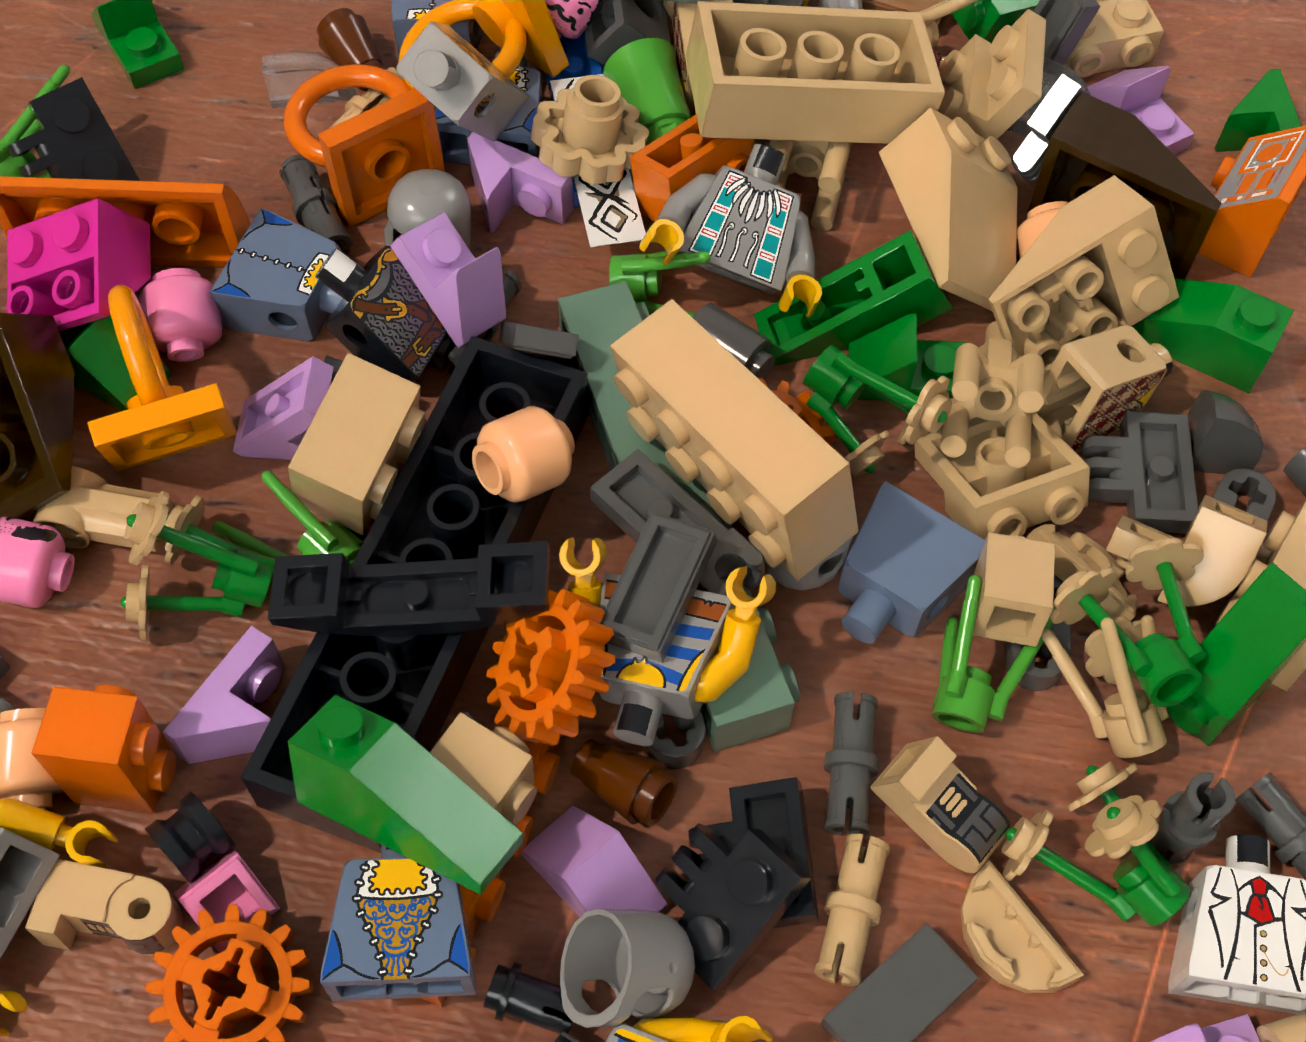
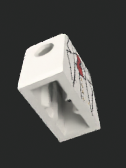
(1243, 933)

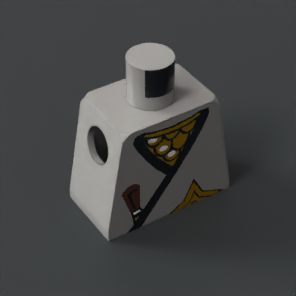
(458, 78)

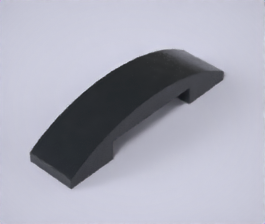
(411, 597)

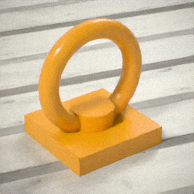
(514, 25)
(160, 416)

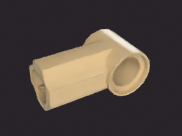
(94, 511)

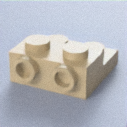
(1118, 37)
(996, 80)
(1005, 500)

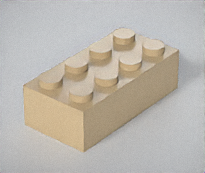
(809, 72)
(735, 440)

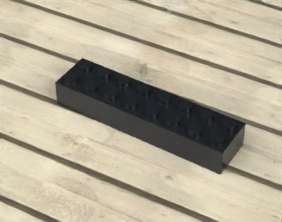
(429, 515)

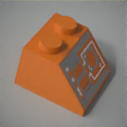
(1255, 198)

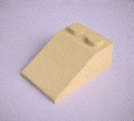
(957, 202)

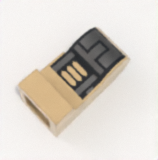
(942, 804)
(103, 905)

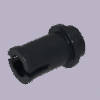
(526, 999)

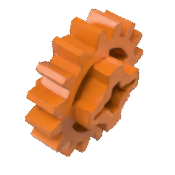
(551, 669)
(242, 956)

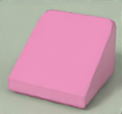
(225, 883)

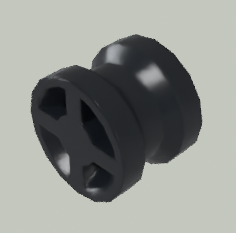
(190, 836)

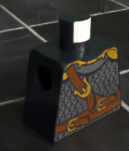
(381, 313)

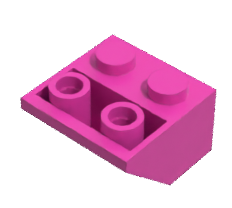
(74, 260)

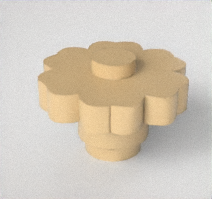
(589, 131)

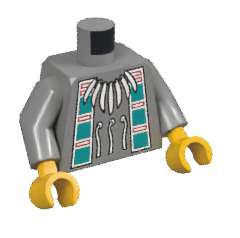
(745, 227)

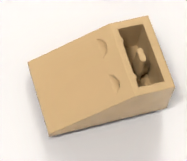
(1086, 273)

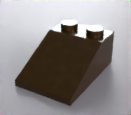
(1107, 141)
(34, 414)

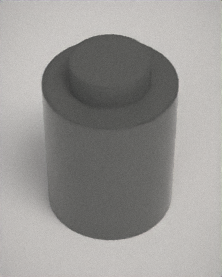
(738, 338)

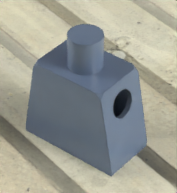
(904, 566)

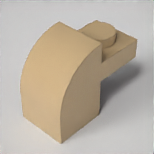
(1227, 539)

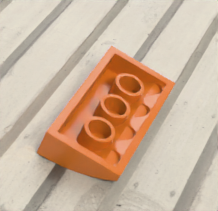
(187, 220)

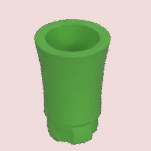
(651, 82)

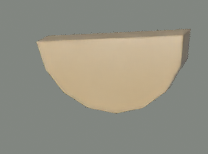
(1082, 554)
(1010, 938)

